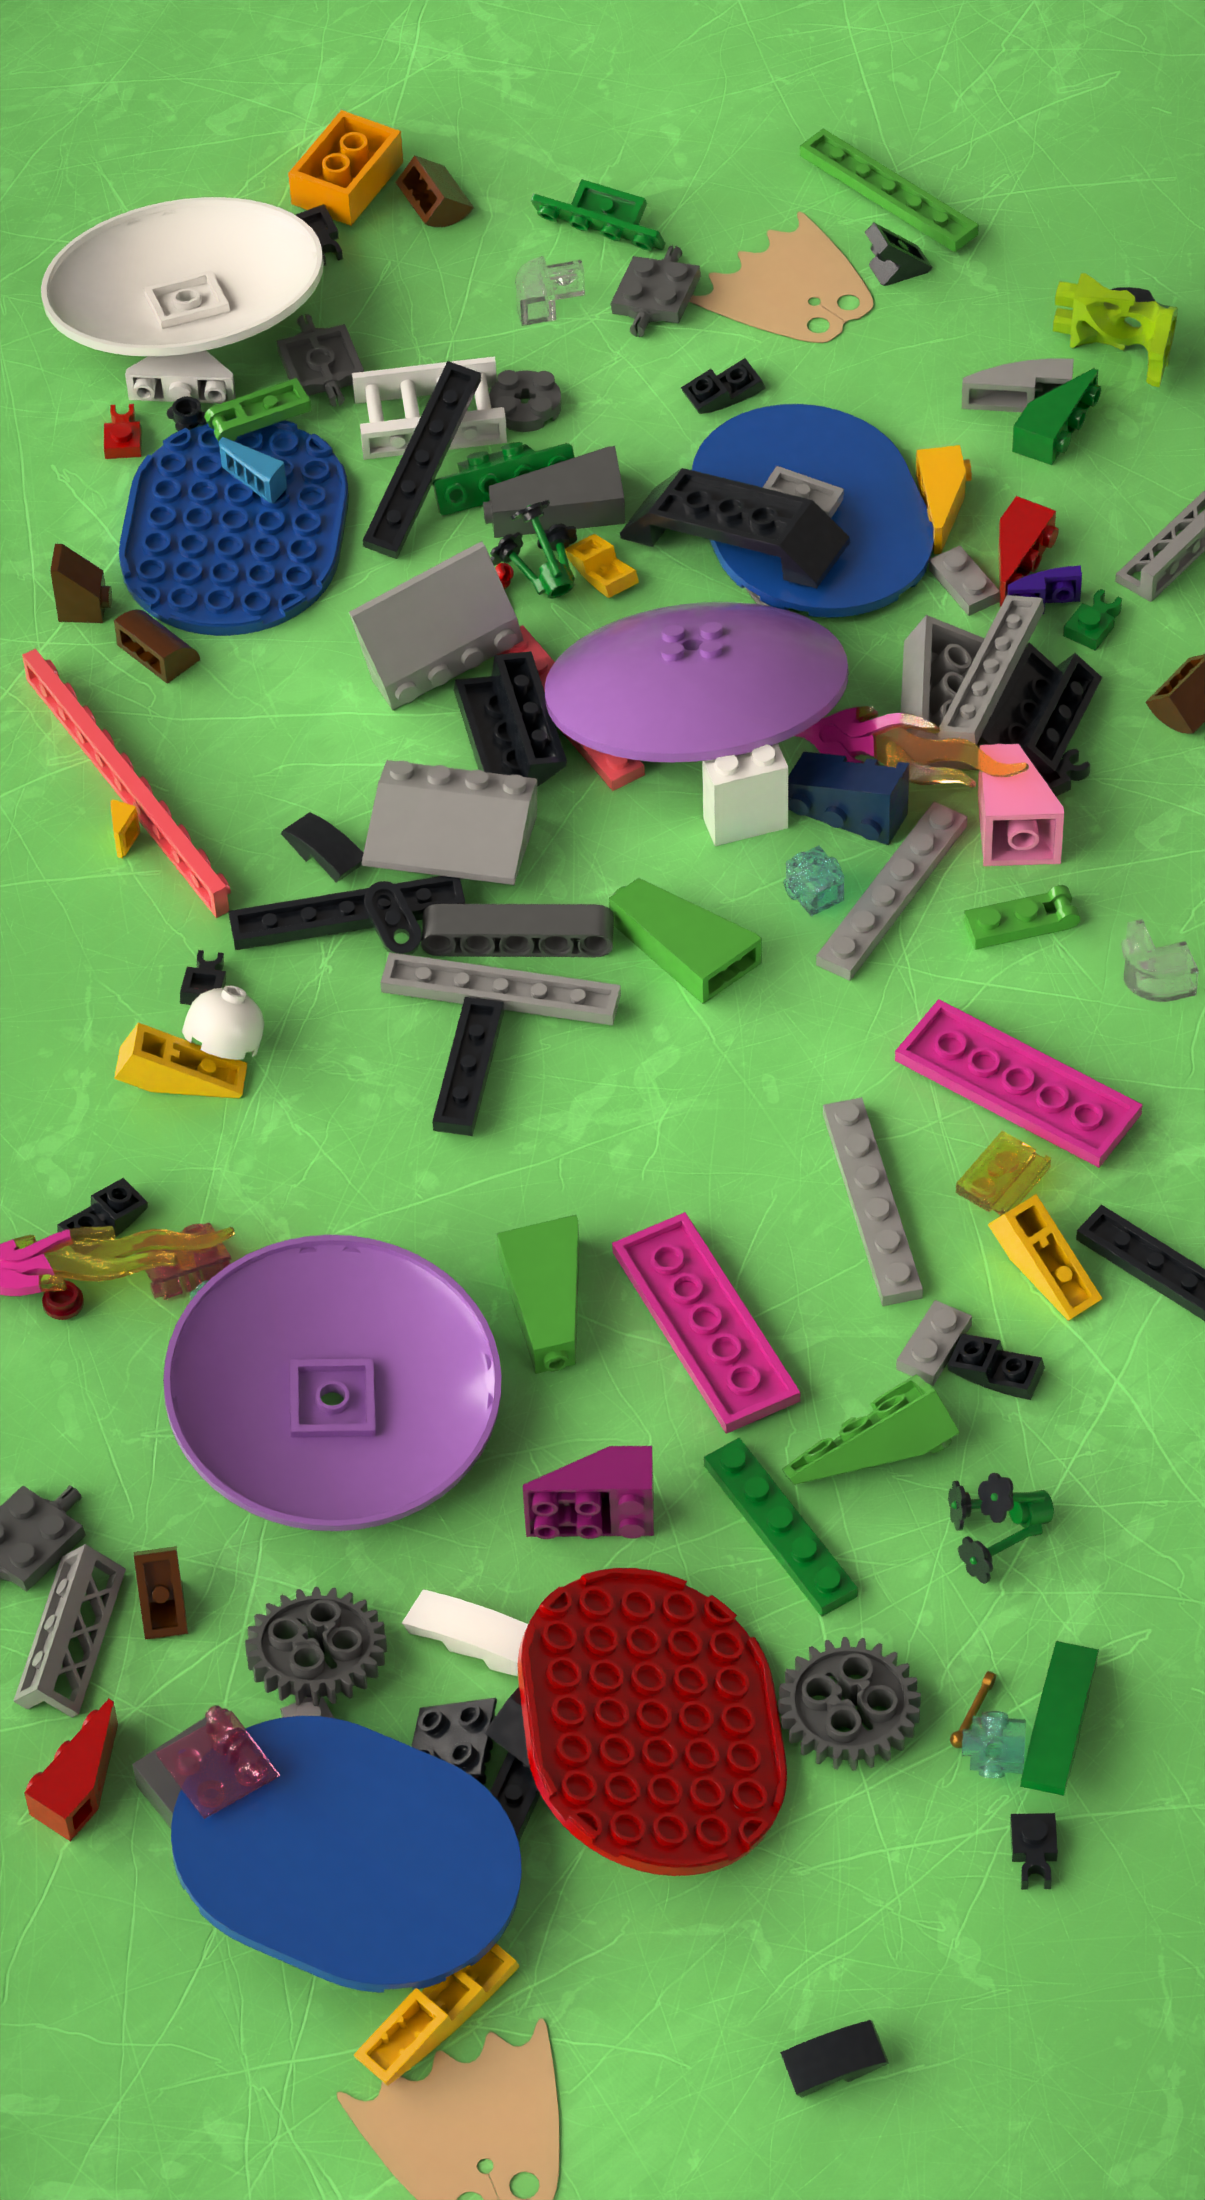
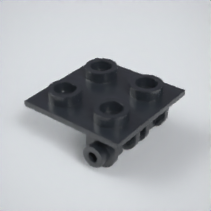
(457, 1734)

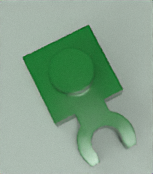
(1093, 624)

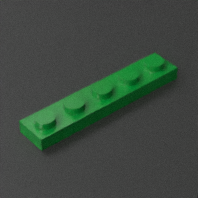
(780, 1527)

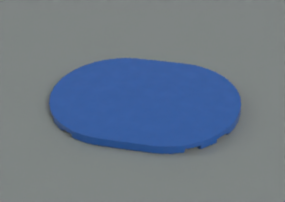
(878, 508)
(215, 552)
(354, 1859)

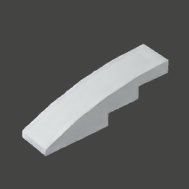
(468, 1629)

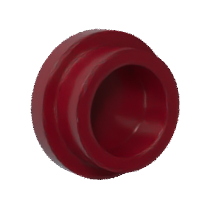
(63, 1304)

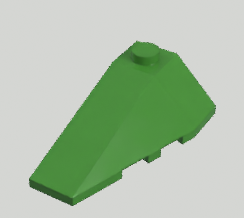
(902, 1426)

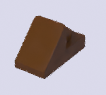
(160, 1592)

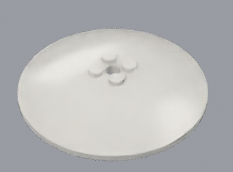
(182, 276)

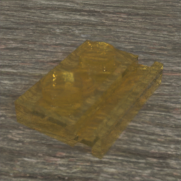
(1003, 1174)

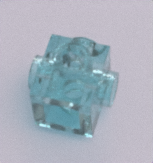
(814, 880)
(998, 1759)

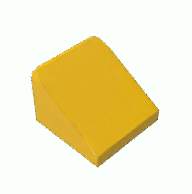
(125, 826)

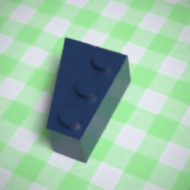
(850, 795)

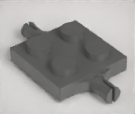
(655, 290)
(320, 359)
(36, 1534)

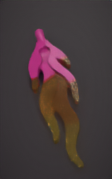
(886, 739)

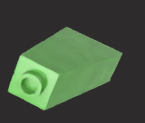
(684, 939)
(543, 1284)

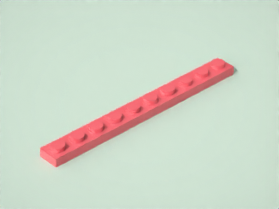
(133, 790)

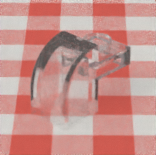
(542, 284)
(1159, 972)

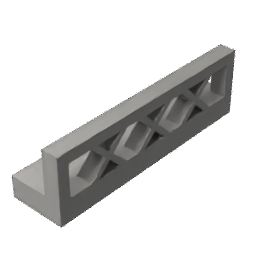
(1174, 553)
(56, 1629)

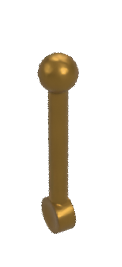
(987, 1684)

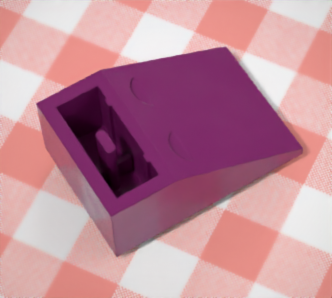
(594, 1496)

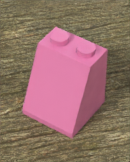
(1018, 814)

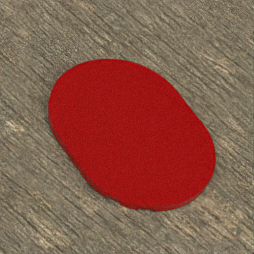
(651, 1722)

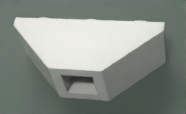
(180, 376)

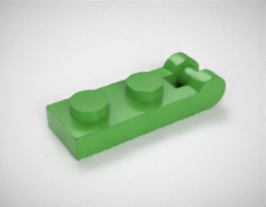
(258, 409)
(1021, 918)

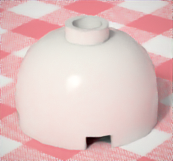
(225, 1023)

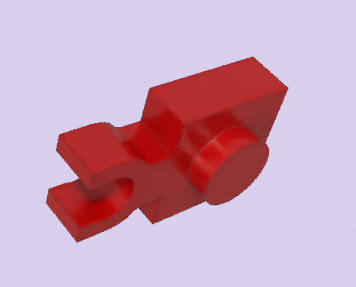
(123, 435)

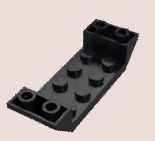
(743, 518)

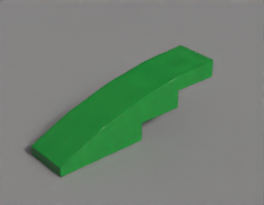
(1059, 1718)

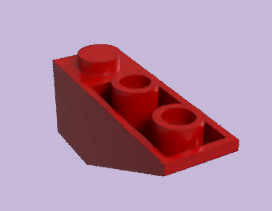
(1023, 537)
(73, 1783)

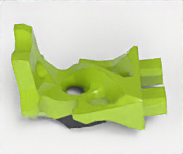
(1101, 315)

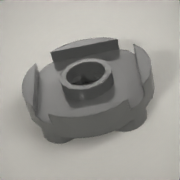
(538, 387)

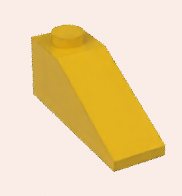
(942, 484)
(175, 1066)
(1045, 1257)

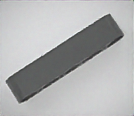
(517, 930)

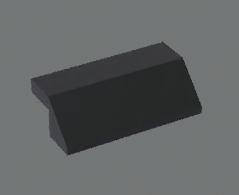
(1042, 707)
(510, 720)

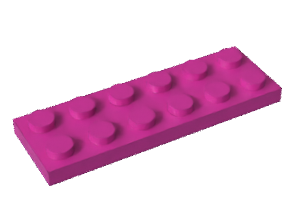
(1018, 1083)
(706, 1322)

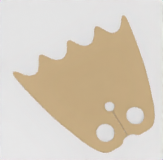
(776, 285)
(469, 2112)

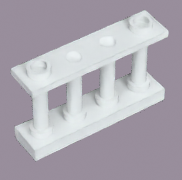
(391, 437)

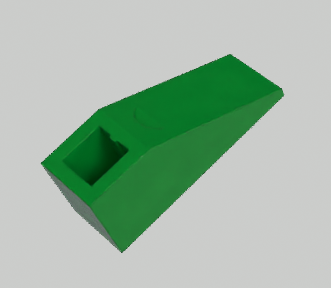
(1050, 420)

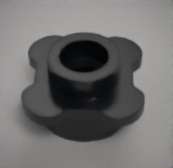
(186, 413)

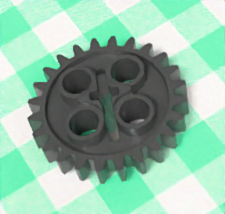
(341, 1648)
(881, 1685)

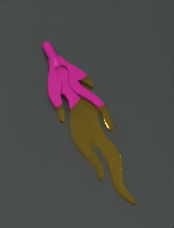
(90, 1256)

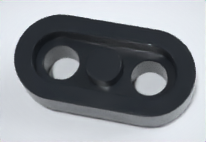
(392, 920)

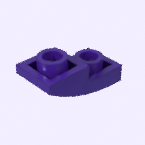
(1052, 585)

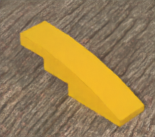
(433, 2015)

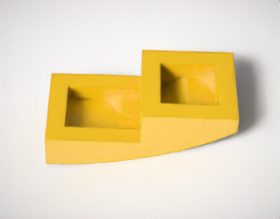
(600, 567)

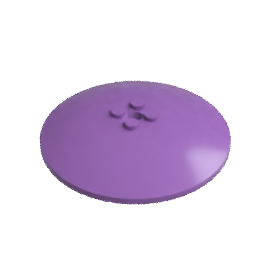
(696, 681)
(345, 1321)

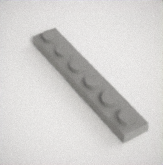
(991, 668)
(891, 891)
(517, 989)
(872, 1202)

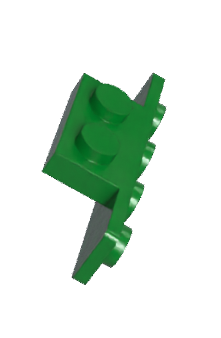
(604, 210)
(481, 470)

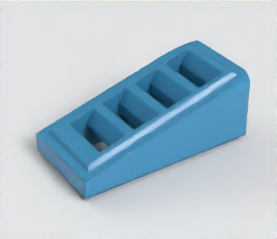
(254, 469)

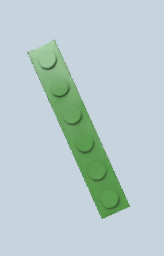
(889, 190)

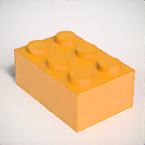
(346, 167)

